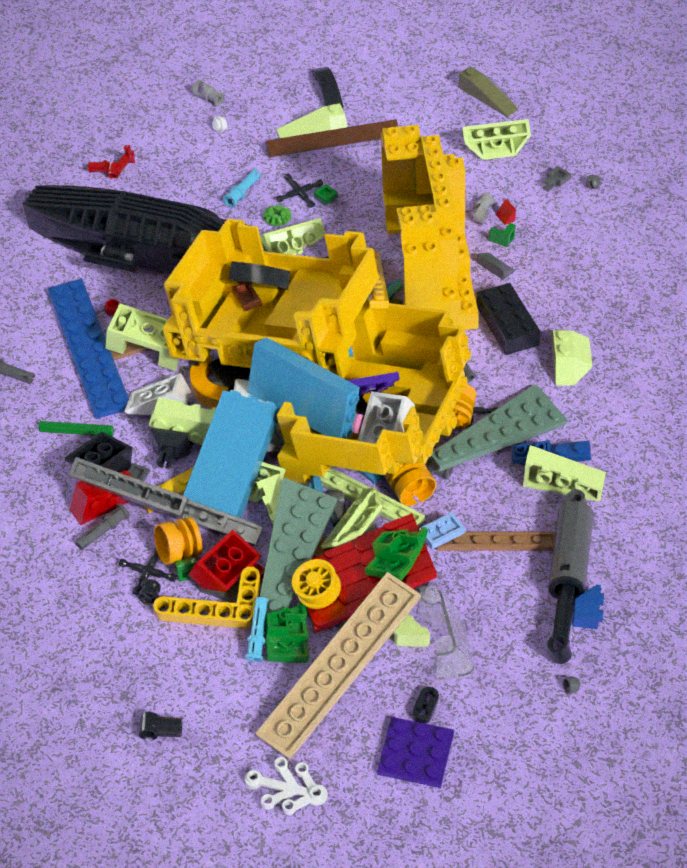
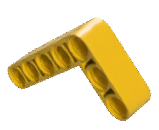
(215, 608)

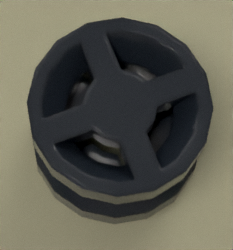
(149, 591)

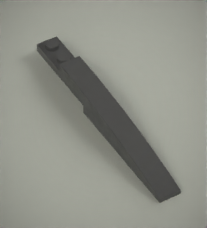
(163, 500)

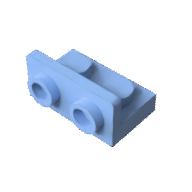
(443, 530)

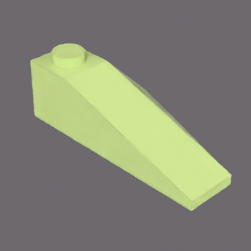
(323, 119)
(293, 238)

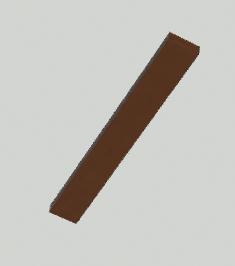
(327, 138)

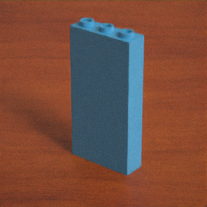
(314, 391)
(232, 453)

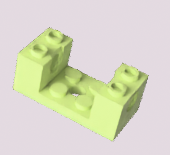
(130, 326)

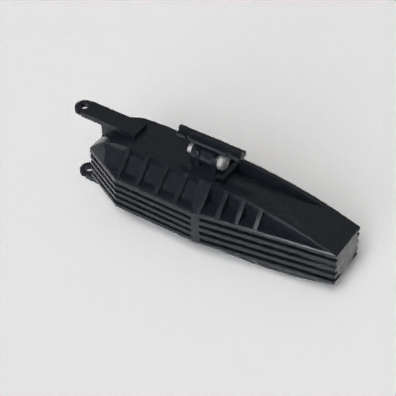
(117, 225)

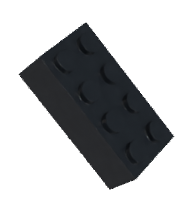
(508, 318)

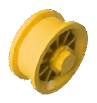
(316, 584)

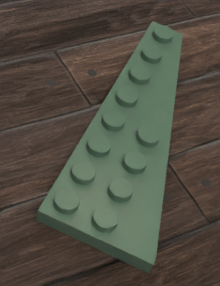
(512, 423)
(296, 531)

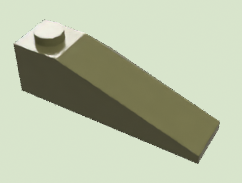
(486, 91)

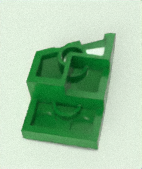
(396, 552)
(287, 635)

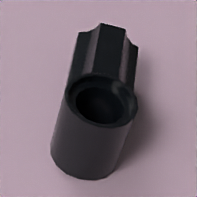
(153, 726)

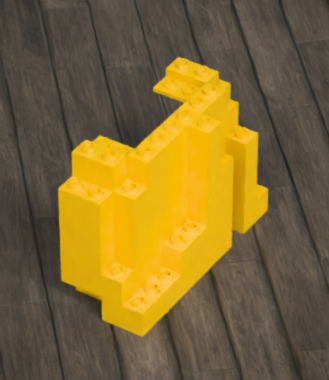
(428, 209)
(308, 318)
(430, 367)

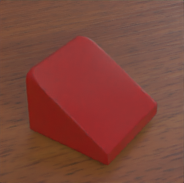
(506, 212)

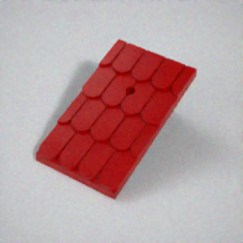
(350, 563)

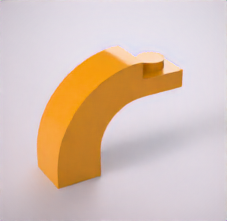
(202, 389)

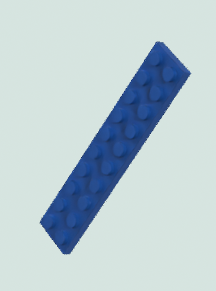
(87, 348)

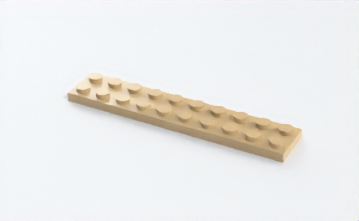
(338, 666)

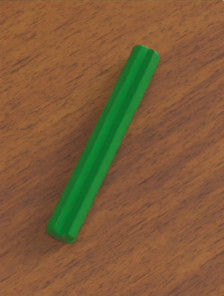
(75, 428)

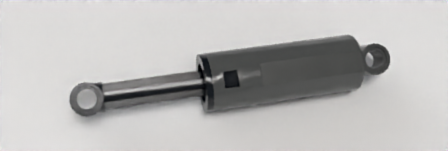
(569, 568)

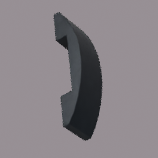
(328, 86)

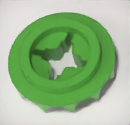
(277, 220)

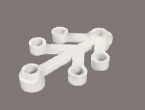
(288, 788)

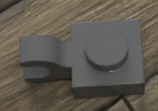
(557, 176)

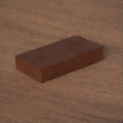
(246, 296)

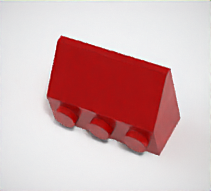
(224, 563)

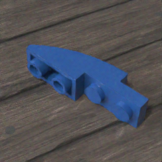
(574, 451)

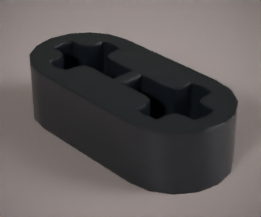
(421, 703)

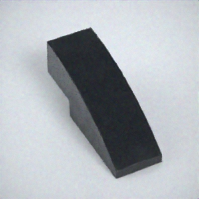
(259, 275)

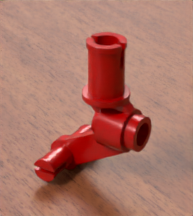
(113, 169)

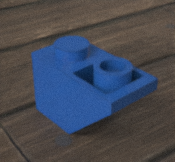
(587, 608)

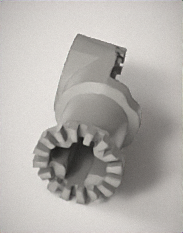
(208, 93)
(482, 207)

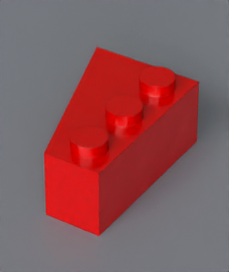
(91, 502)

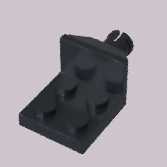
(170, 445)

